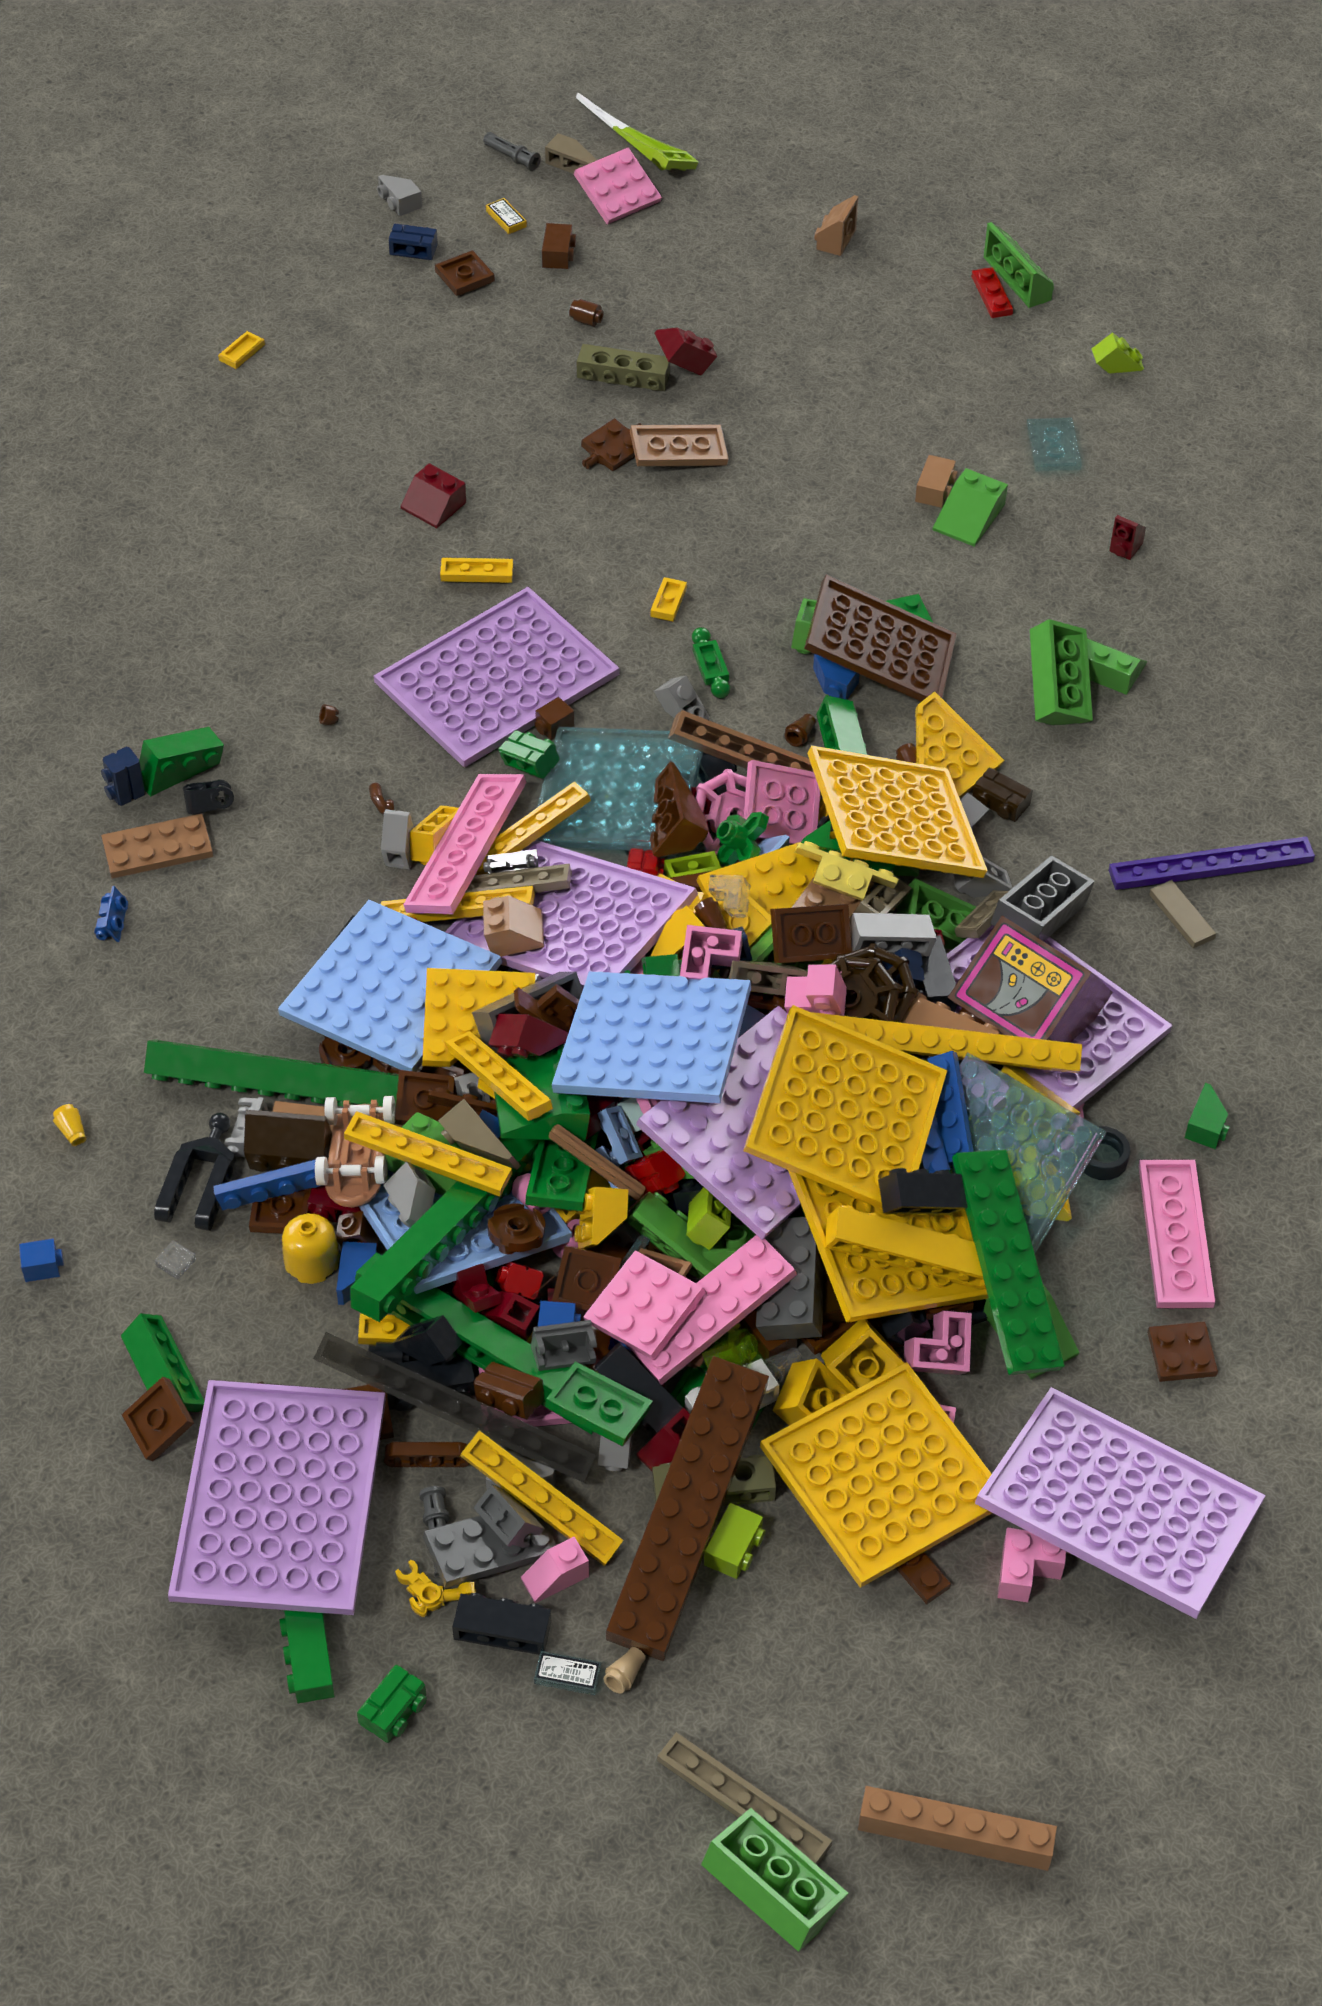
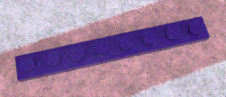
(1211, 863)

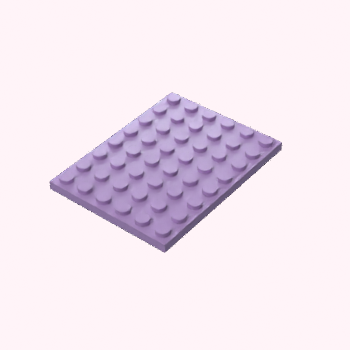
(494, 674)
(597, 923)
(1109, 1043)
(712, 1136)
(278, 1498)
(1121, 1501)

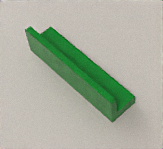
(158, 1357)

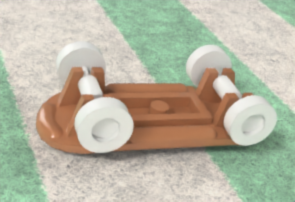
(353, 1171)

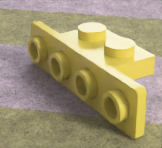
(844, 875)

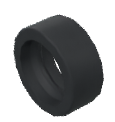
(1111, 1170)

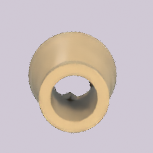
(624, 1671)

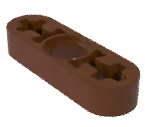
(425, 1454)

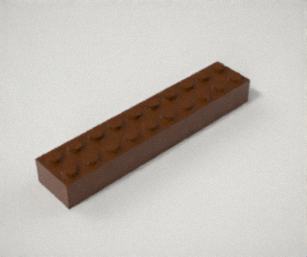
(687, 1509)

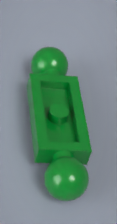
(710, 662)

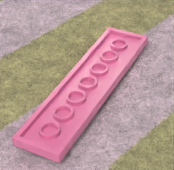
(465, 844)

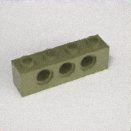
(623, 367)
(757, 1489)

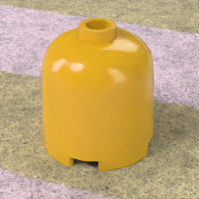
(310, 1248)

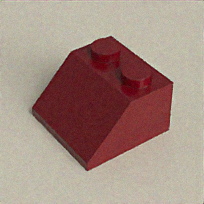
(686, 349)
(434, 495)
(524, 1036)

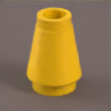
(70, 1124)

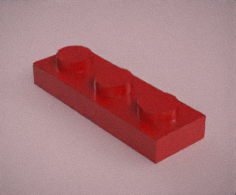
(992, 292)

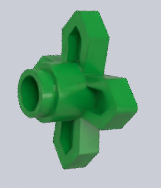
(739, 837)

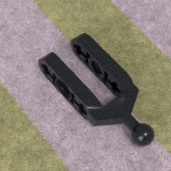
(204, 1149)

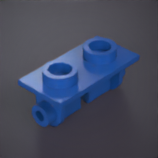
(114, 908)

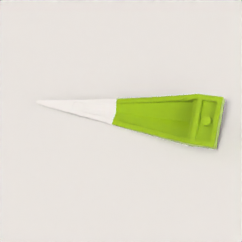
(657, 152)

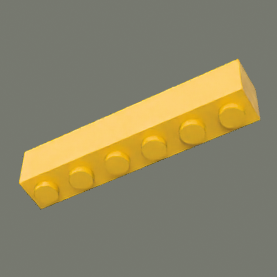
(904, 1246)

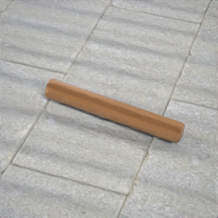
(596, 1161)

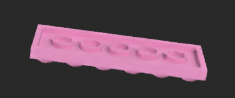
(1176, 1234)
(730, 1295)

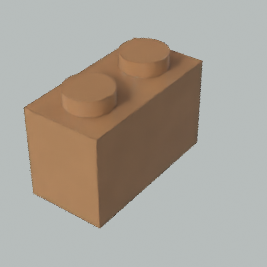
(936, 481)

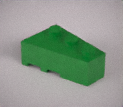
(178, 757)

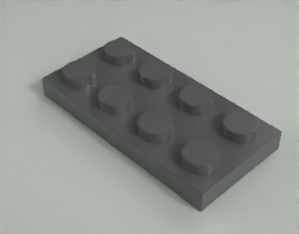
(474, 1550)

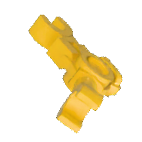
(429, 1595)

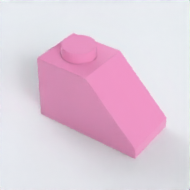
(556, 1570)

